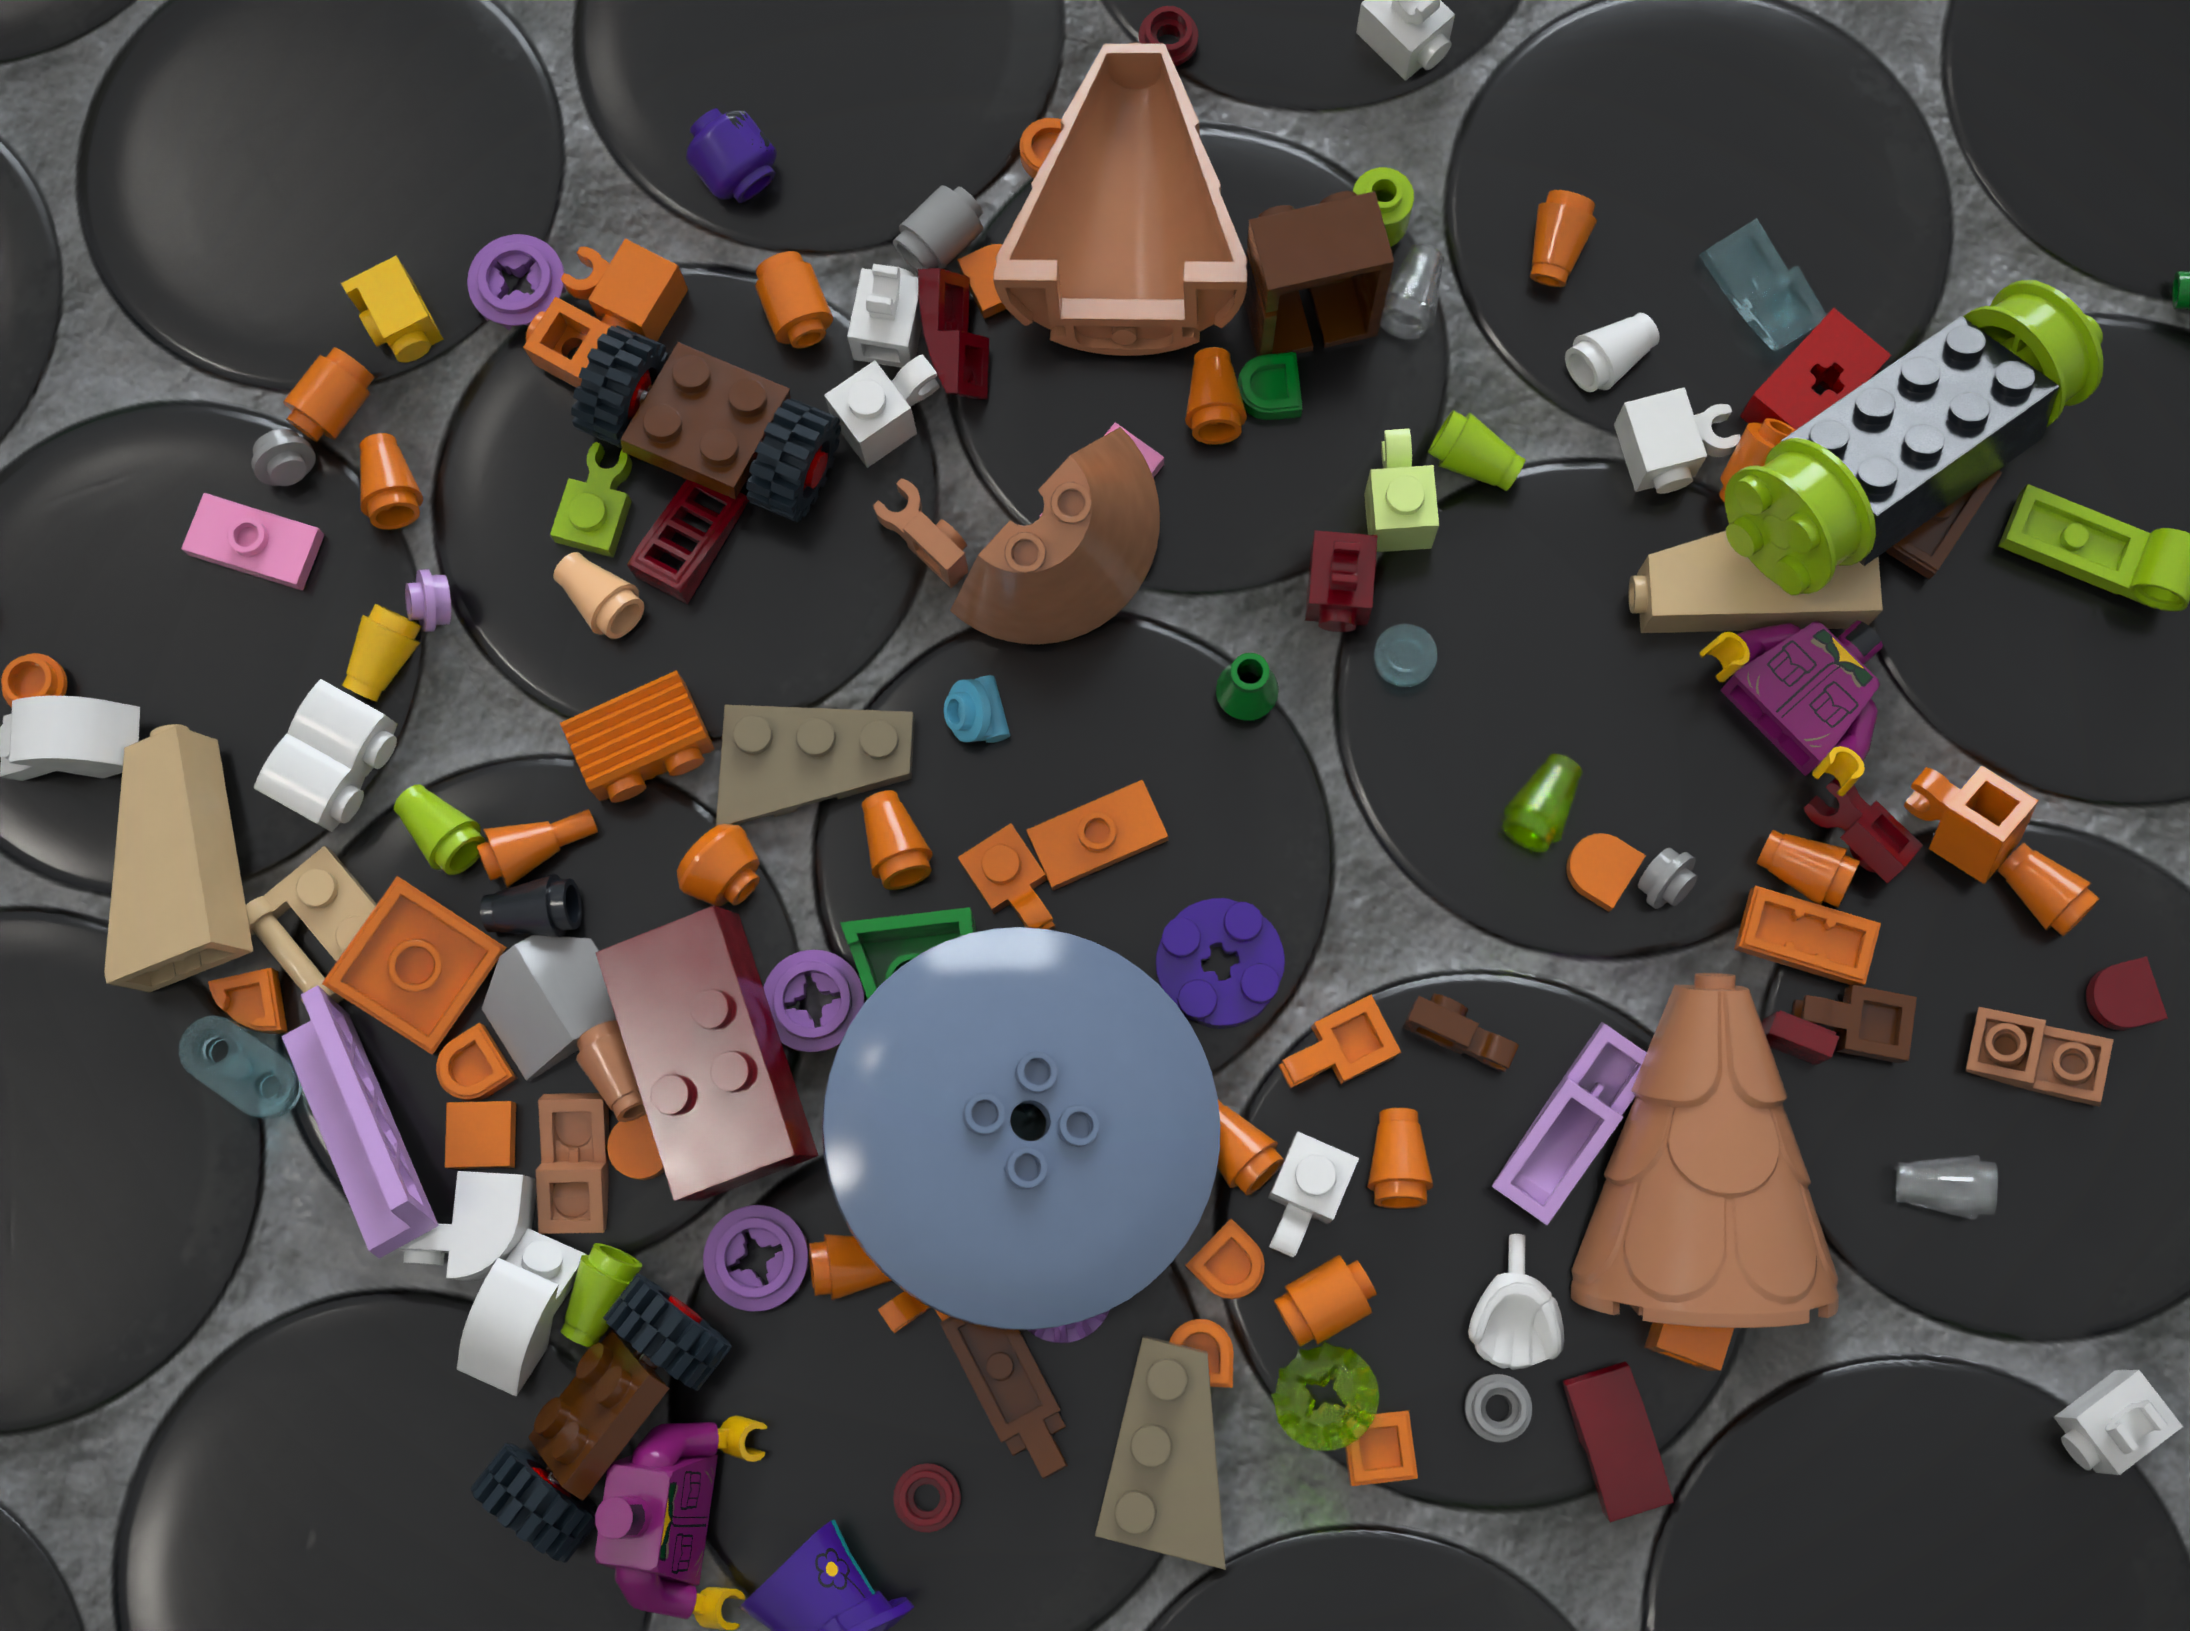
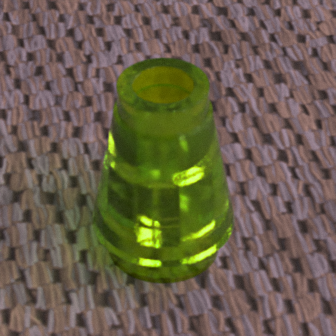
(1543, 804)

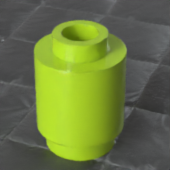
(1394, 198)

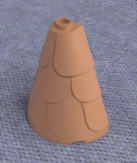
(1125, 219)
(1707, 1183)

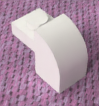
(66, 736)
(486, 1225)
(515, 1311)

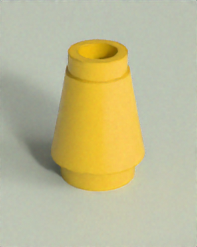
(380, 651)

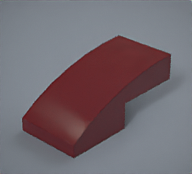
(956, 354)
(1618, 1441)

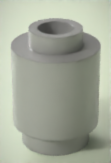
(939, 229)

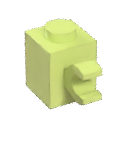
(1401, 498)

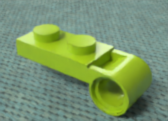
(2101, 549)

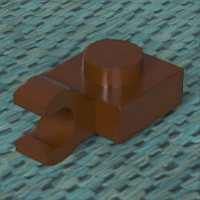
(1868, 1021)

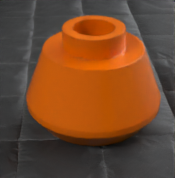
(720, 867)

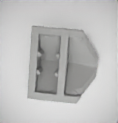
(545, 999)

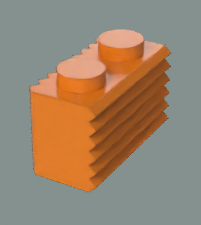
(638, 738)

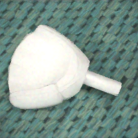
(1517, 1317)

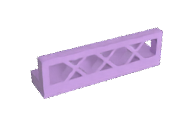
(358, 1127)

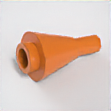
(521, 848)

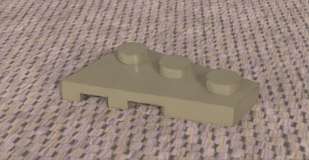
(807, 755)
(1165, 1460)

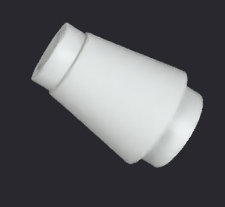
(1610, 352)

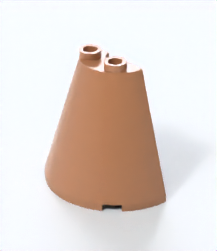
(1077, 558)

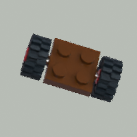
(706, 421)
(597, 1418)

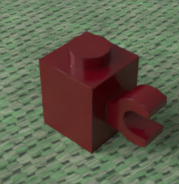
(1341, 580)

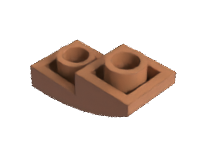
(2039, 1057)

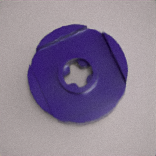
(1238, 930)

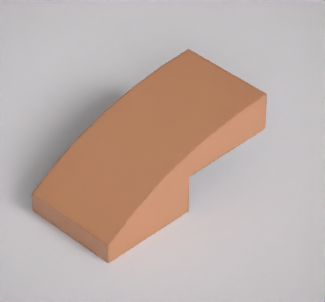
(574, 1163)

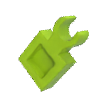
(594, 510)

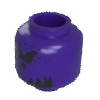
(731, 154)

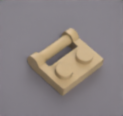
(328, 904)

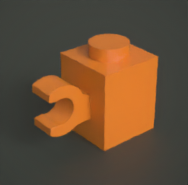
(632, 290)
(1976, 822)

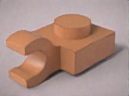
(934, 544)

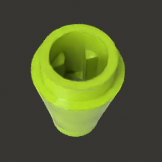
(1475, 451)
(439, 830)
(596, 1287)

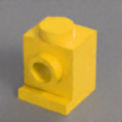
(393, 310)

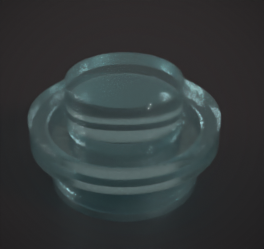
(1405, 655)

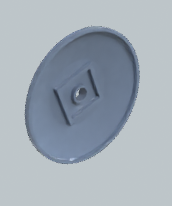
(928, 1145)

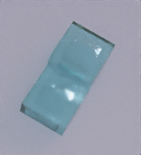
(1761, 288)

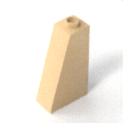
(1716, 589)
(175, 865)

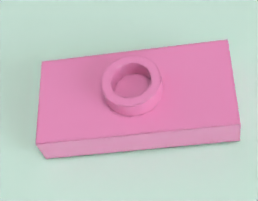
(253, 541)

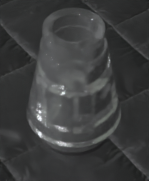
(1413, 293)
(1949, 1185)

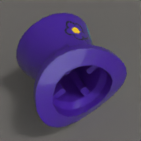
(823, 1591)

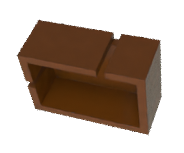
(1335, 252)

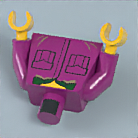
(1805, 692)
(659, 1516)

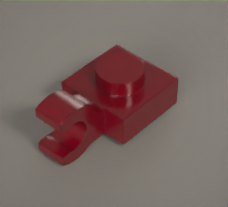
(1870, 831)

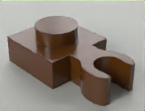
(1446, 1024)

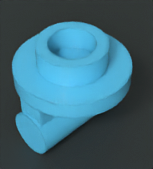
(976, 711)

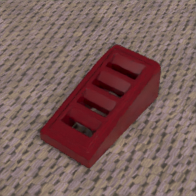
(683, 583)

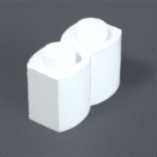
(327, 756)

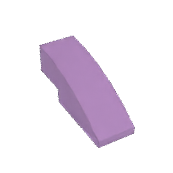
(1572, 1125)

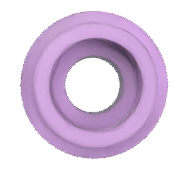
(428, 600)

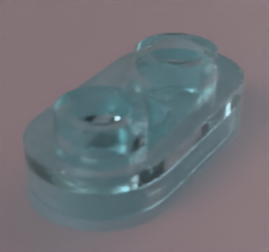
(242, 1070)

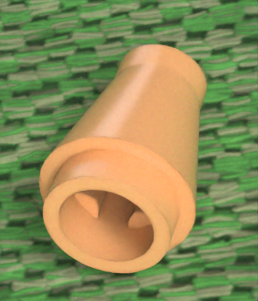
(603, 599)

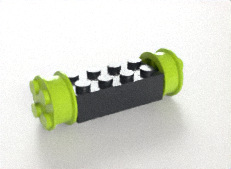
(1914, 437)

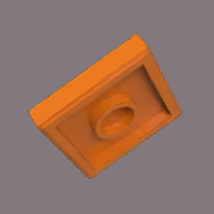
(414, 965)

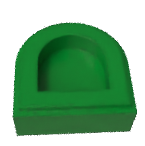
(1271, 387)

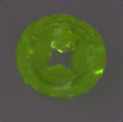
(1330, 1425)

